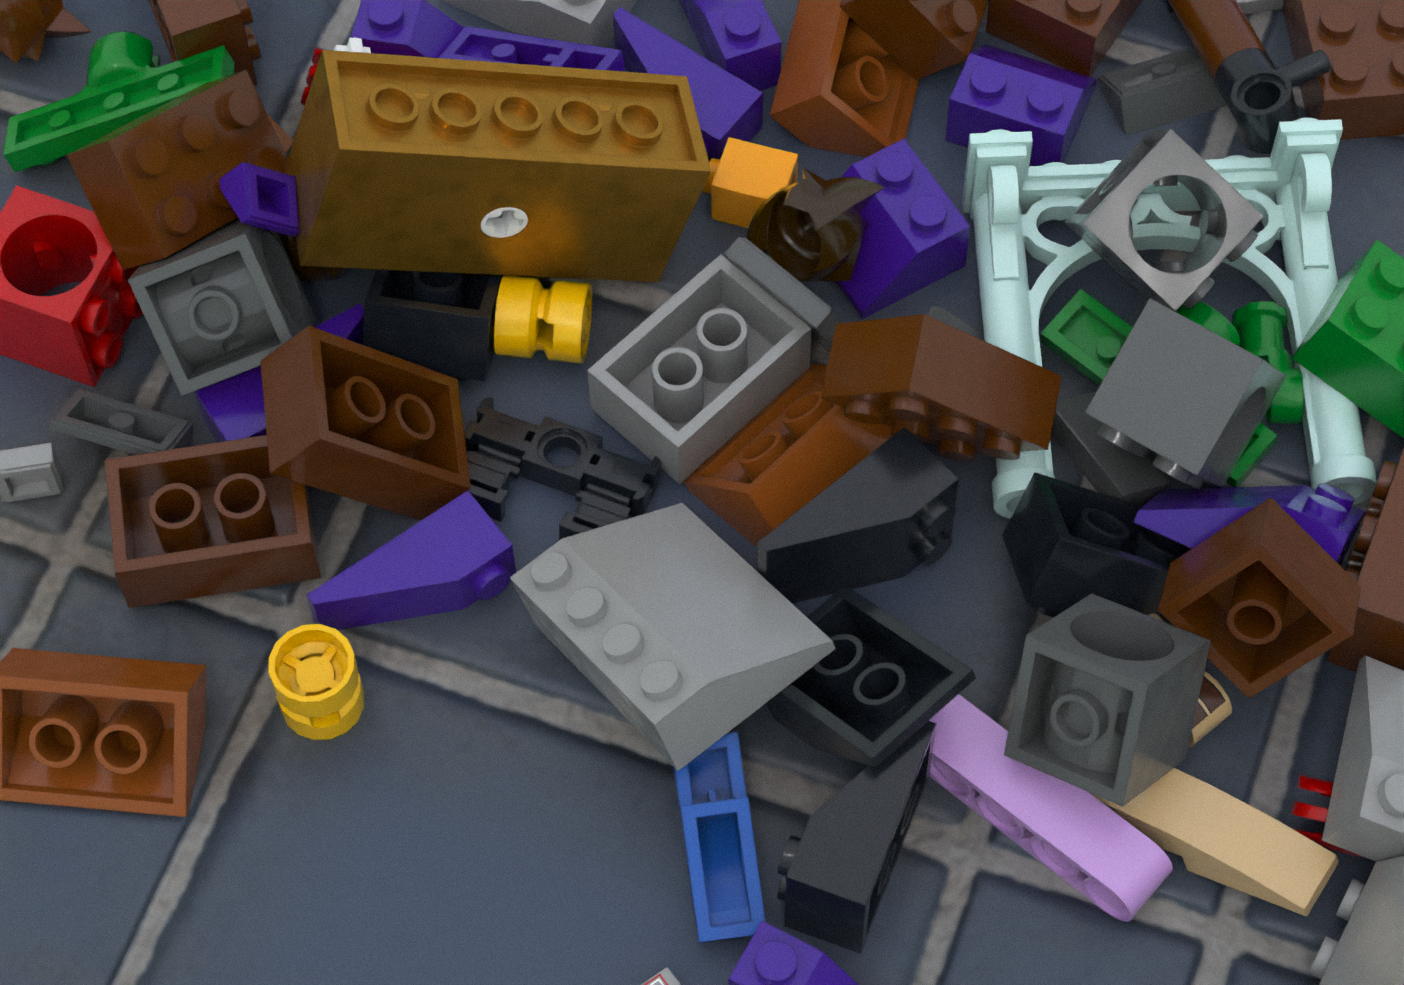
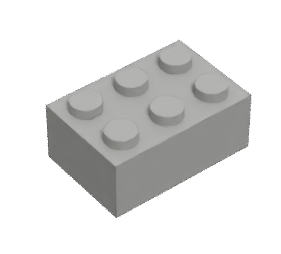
(699, 368)

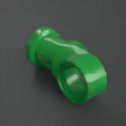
(1261, 334)

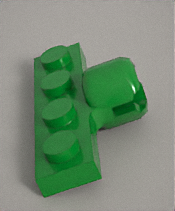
(120, 87)
(1093, 335)

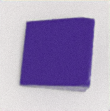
(262, 198)

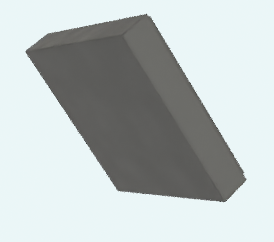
(785, 289)

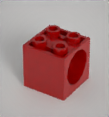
(52, 245)

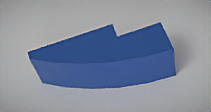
(719, 843)

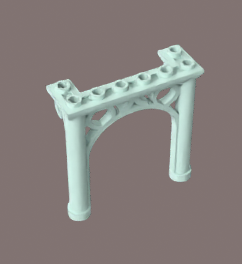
(1287, 188)

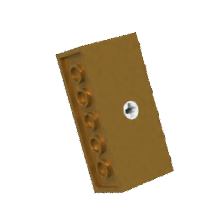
(494, 167)

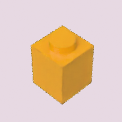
(746, 179)

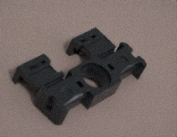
(609, 478)

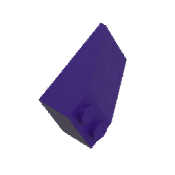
(1197, 514)

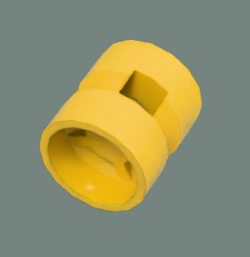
(543, 319)
(316, 681)

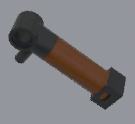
(1242, 69)

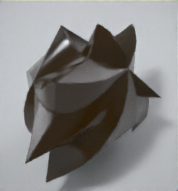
(814, 226)

